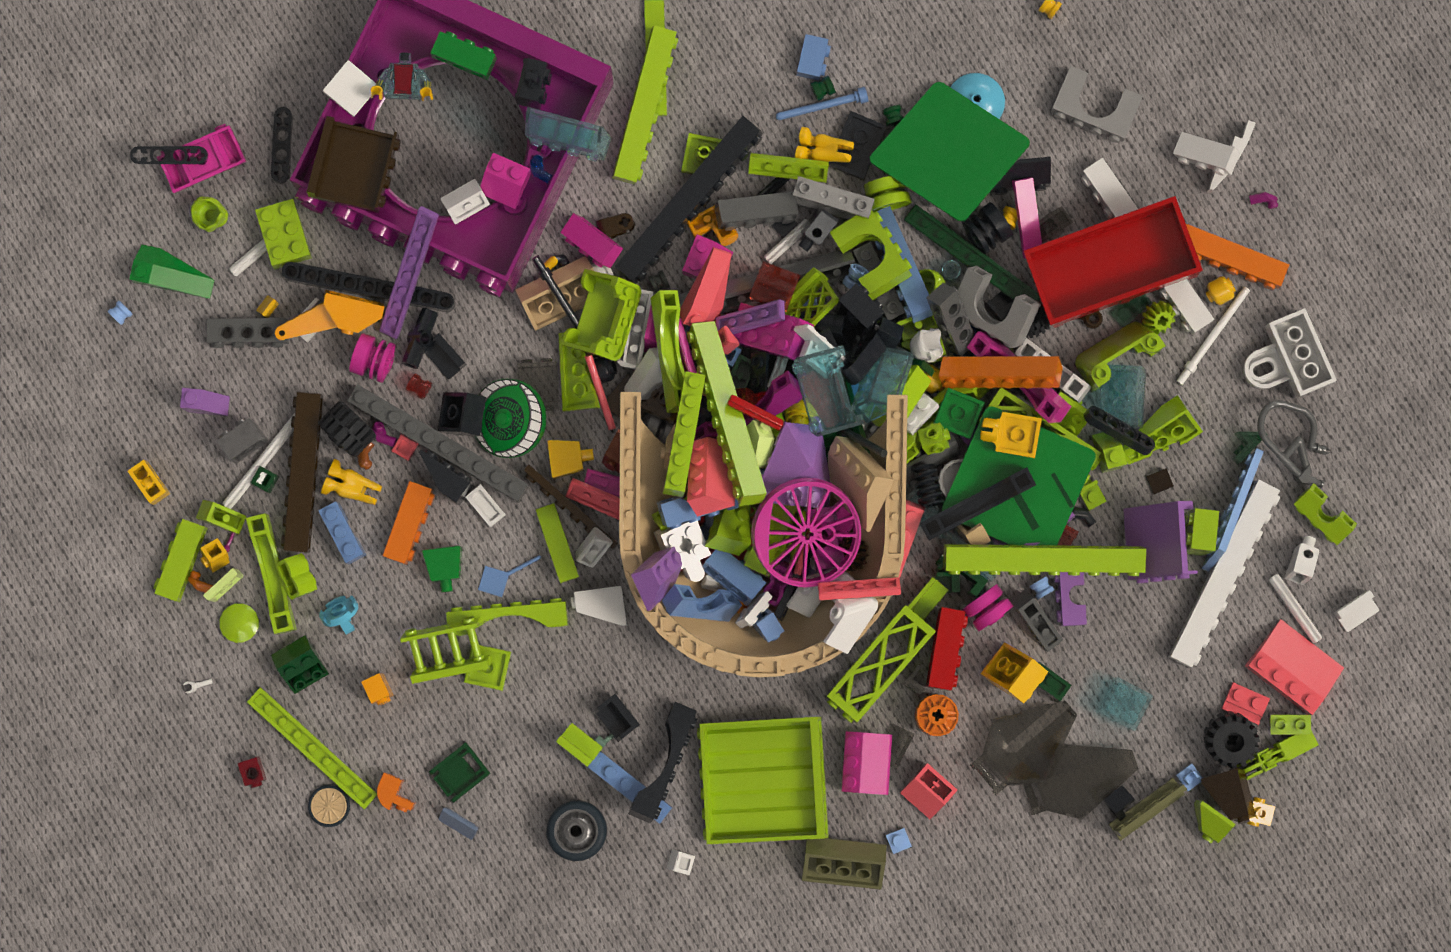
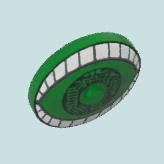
(511, 418)

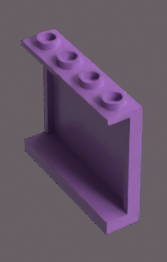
(1163, 534)

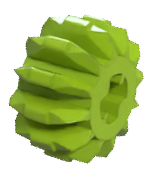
(1158, 316)

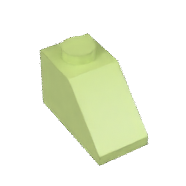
(762, 441)

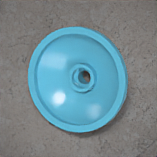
(984, 87)

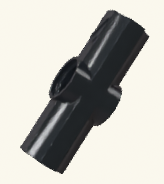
(419, 338)

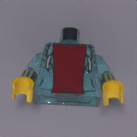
(403, 81)

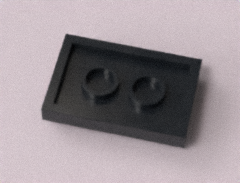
(866, 138)

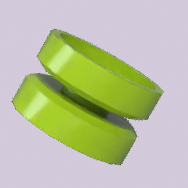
(887, 193)

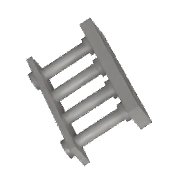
(832, 199)

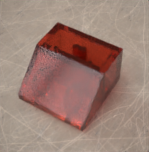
(774, 284)

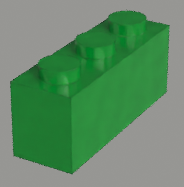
(464, 55)

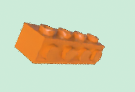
(408, 523)

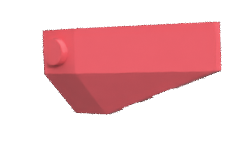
(708, 292)

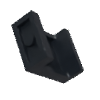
(761, 370)

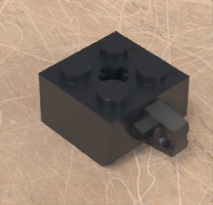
(532, 84)

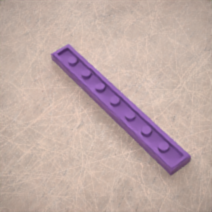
(409, 272)

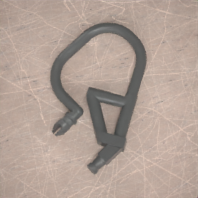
(1302, 475)

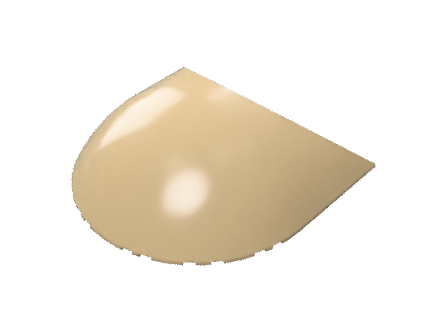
(724, 643)

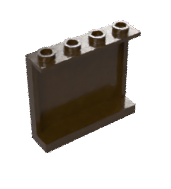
(353, 166)

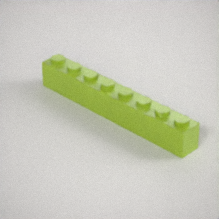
(644, 105)

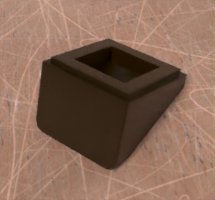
(1160, 481)

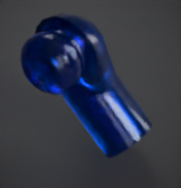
(538, 169)

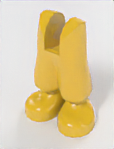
(825, 147)
(353, 484)

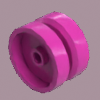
(986, 606)

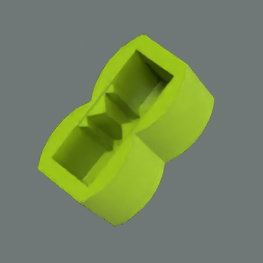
(296, 576)

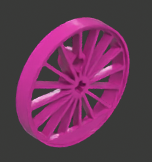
(761, 531)

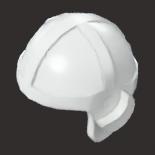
(927, 345)

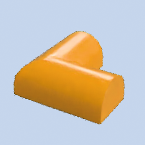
(706, 222)

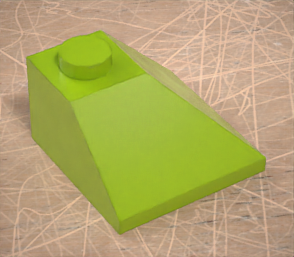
(1211, 822)

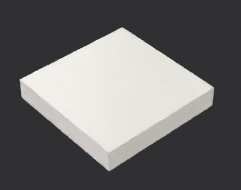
(350, 88)

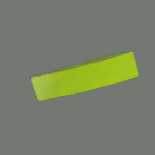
(557, 543)

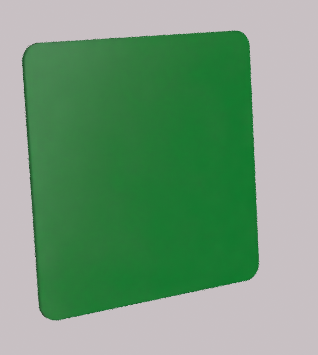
(949, 151)
(1006, 522)

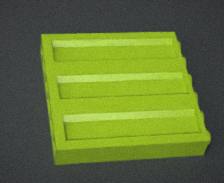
(763, 780)

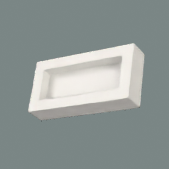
(485, 505)

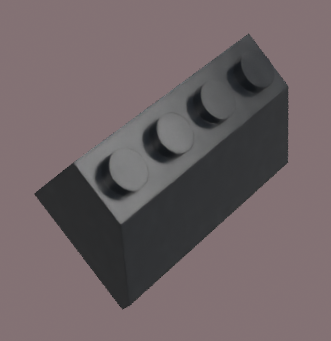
(1036, 168)

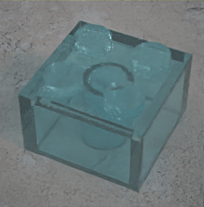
(1125, 704)

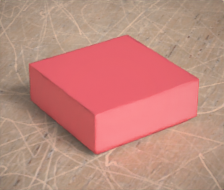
(404, 447)

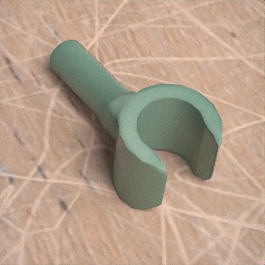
(603, 742)

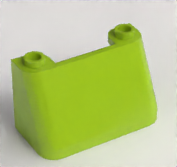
(605, 315)
(1093, 361)

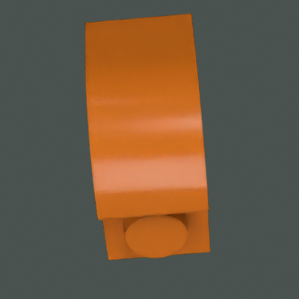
(388, 793)

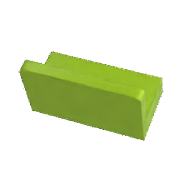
(928, 598)
(579, 744)

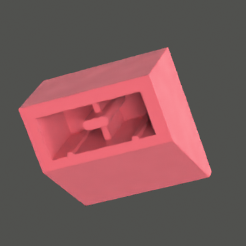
(928, 791)

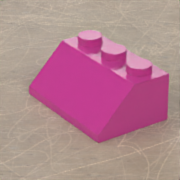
(866, 763)

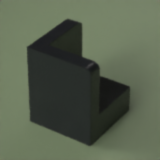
(1119, 801)

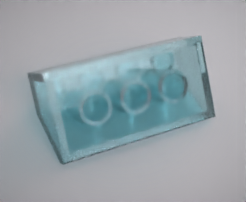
(566, 134)
(883, 379)

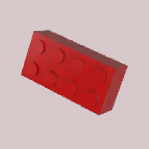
(945, 649)

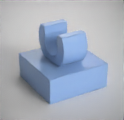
(1189, 777)

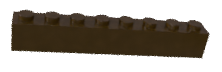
(303, 472)

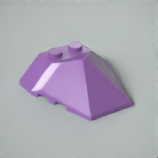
(794, 457)

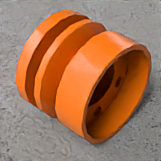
(927, 722)

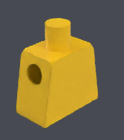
(567, 457)

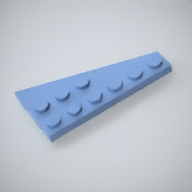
(1231, 514)

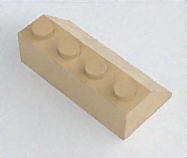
(541, 302)

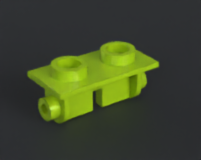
(1290, 724)

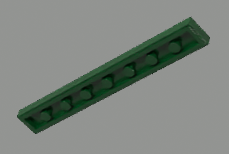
(967, 253)

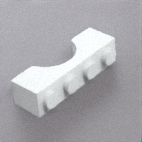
(1069, 381)

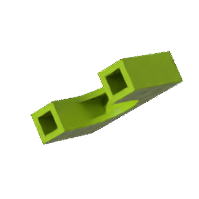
(892, 269)

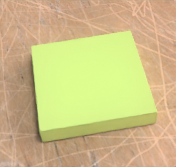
(223, 585)

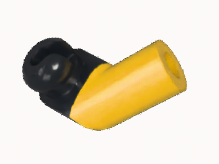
(556, 260)

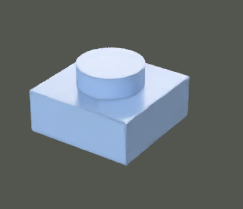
(898, 840)

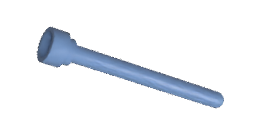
(858, 96)

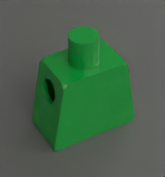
(444, 565)

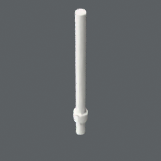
(1191, 366)

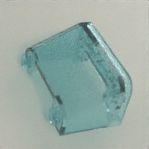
(825, 392)

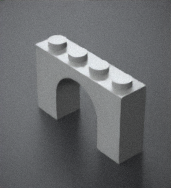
(1068, 106)
(1016, 324)

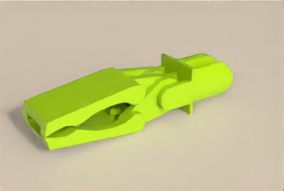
(1286, 750)

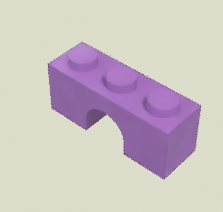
(1069, 613)

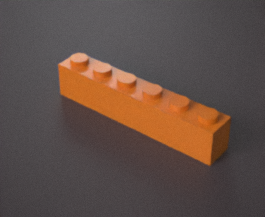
(1238, 259)
(1001, 372)

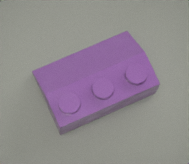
(657, 576)

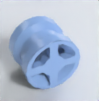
(120, 312)
(1042, 587)

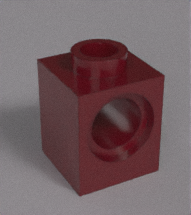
(244, 768)

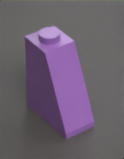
(204, 402)

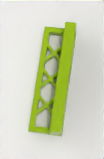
(788, 167)

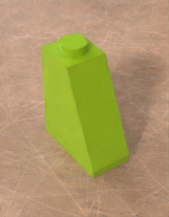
(1111, 452)

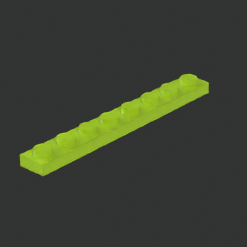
(312, 748)

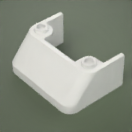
(848, 615)

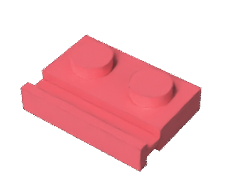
(1246, 702)

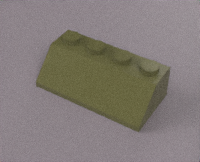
(844, 863)

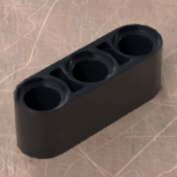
(862, 357)

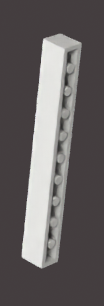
(1116, 203)
(1223, 575)

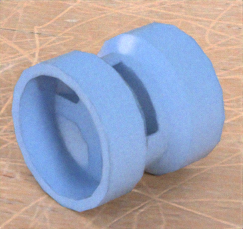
(855, 272)

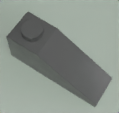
(1036, 620)

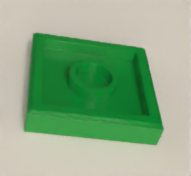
(959, 413)

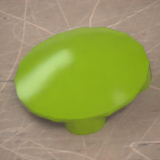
(239, 623)

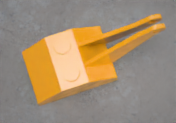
(336, 310)

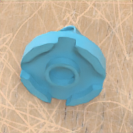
(340, 612)

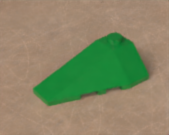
(164, 271)

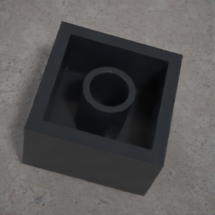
(461, 413)

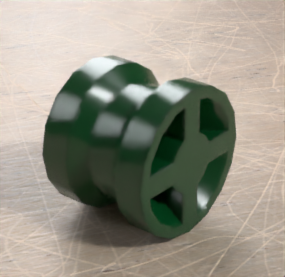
(892, 115)

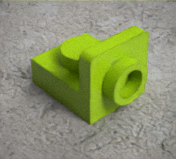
(1092, 495)

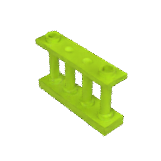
(440, 668)

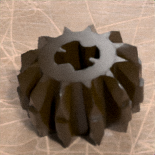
(860, 558)

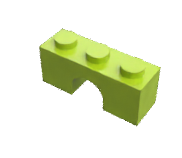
(1334, 527)

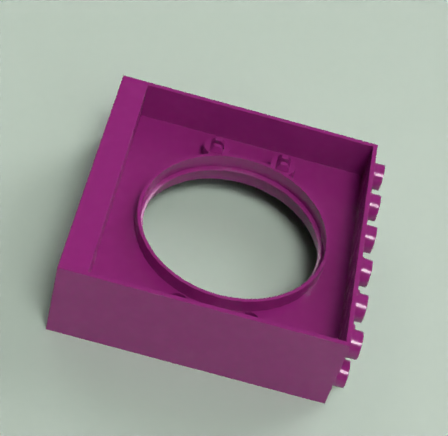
(498, 238)

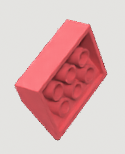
(1295, 667)

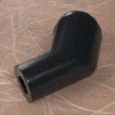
(1083, 513)

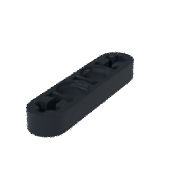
(281, 145)
(169, 154)
(1099, 419)

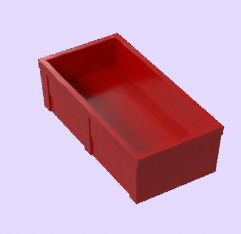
(1113, 261)

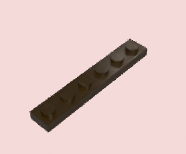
(563, 502)

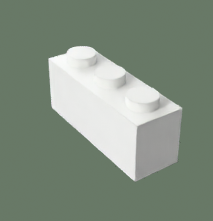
(1206, 154)

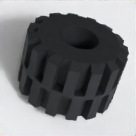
(346, 429)
(1242, 746)

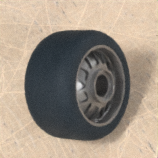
(592, 825)

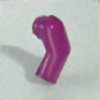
(1265, 197)
(381, 435)

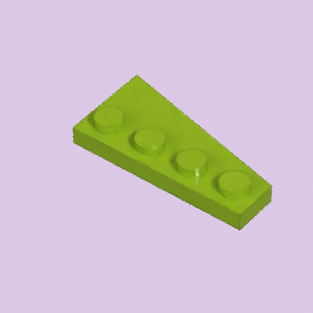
(576, 381)

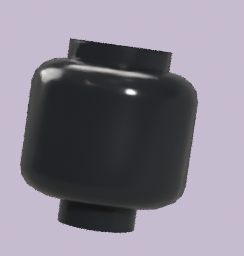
(606, 369)

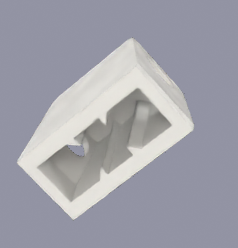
(1303, 561)

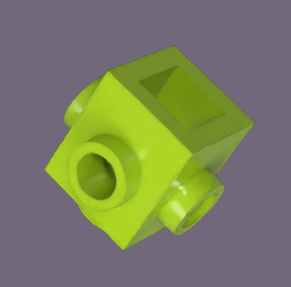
(934, 438)

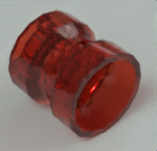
(419, 386)

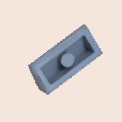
(458, 823)

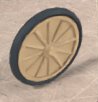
(329, 806)

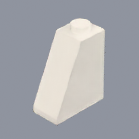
(646, 376)
(602, 604)

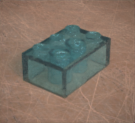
(1125, 394)

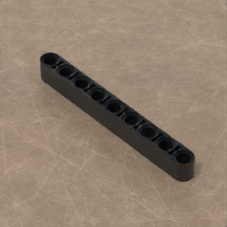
(359, 283)

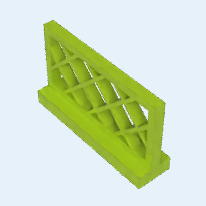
(806, 290)

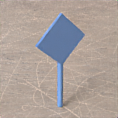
(495, 580)

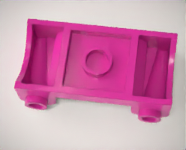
(223, 155)

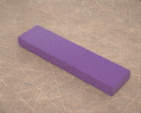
(752, 317)

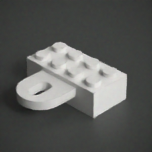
(1294, 357)

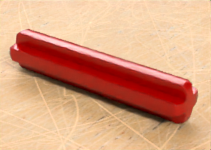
(755, 412)

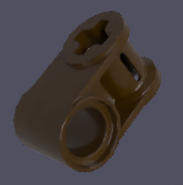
(611, 225)

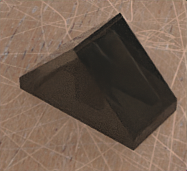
(1054, 223)

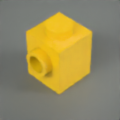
(214, 555)

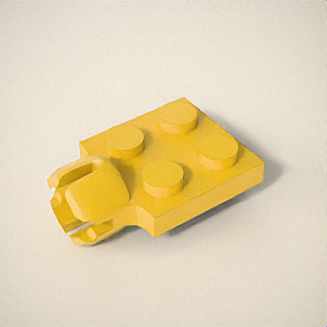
(1013, 434)

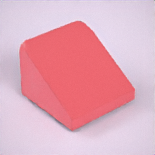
(728, 340)

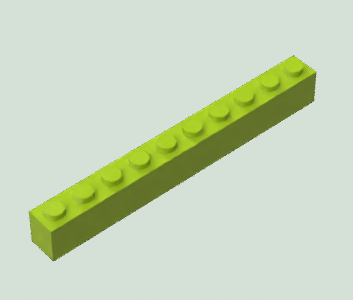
(728, 422)
(1044, 558)

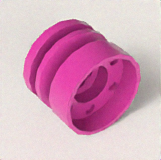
(376, 359)

